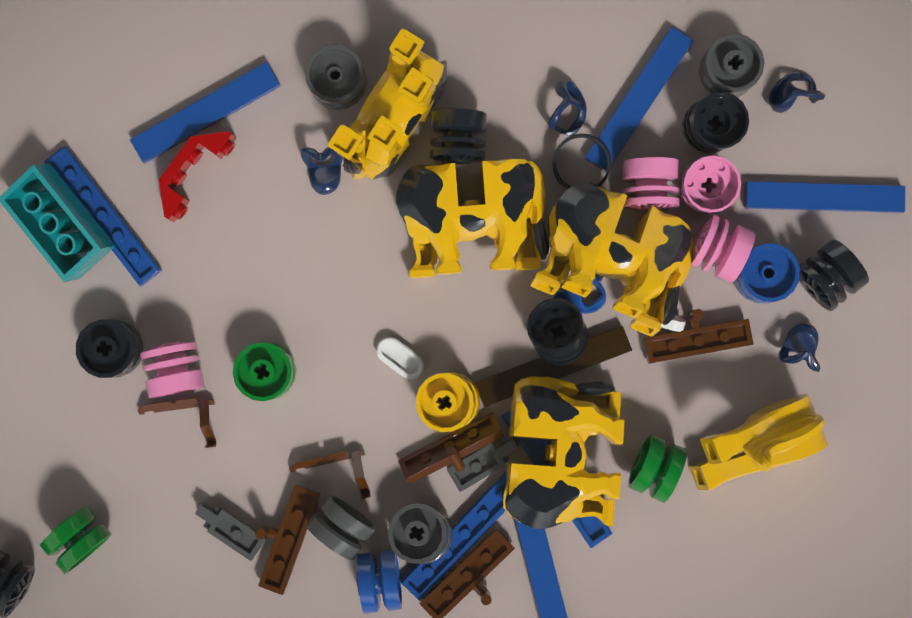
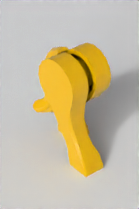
(768, 438)

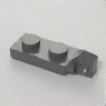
(482, 463)
(230, 530)

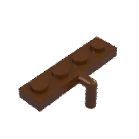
(698, 339)
(451, 449)
(287, 539)
(468, 576)

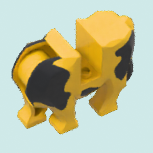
(392, 110)
(509, 216)
(648, 264)
(566, 416)

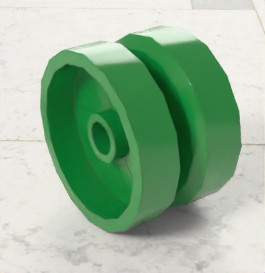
(249, 376)
(657, 468)
(73, 536)

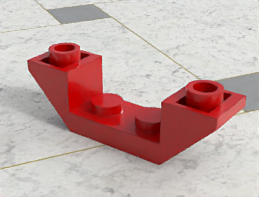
(173, 203)

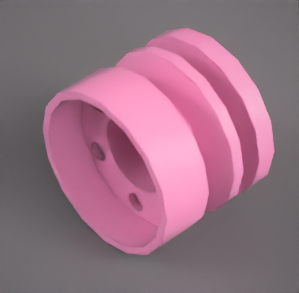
(720, 174)
(650, 181)
(726, 250)
(172, 369)

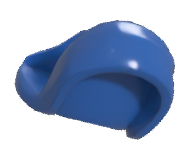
(577, 299)

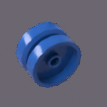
(782, 270)
(377, 581)

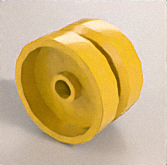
(432, 401)

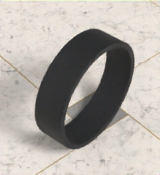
(588, 136)

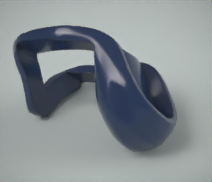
(785, 93)
(571, 96)
(325, 177)
(802, 340)

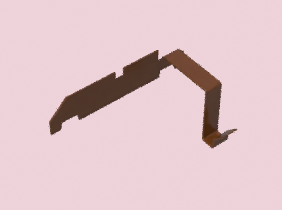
(183, 404)
(335, 457)

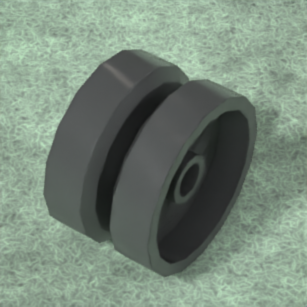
(742, 55)
(338, 61)
(341, 527)
(405, 529)

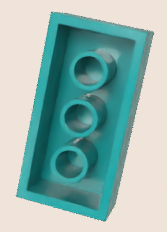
(56, 222)

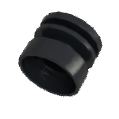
(726, 112)
(458, 133)
(832, 275)
(551, 320)
(13, 583)

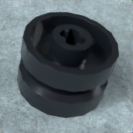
(94, 344)

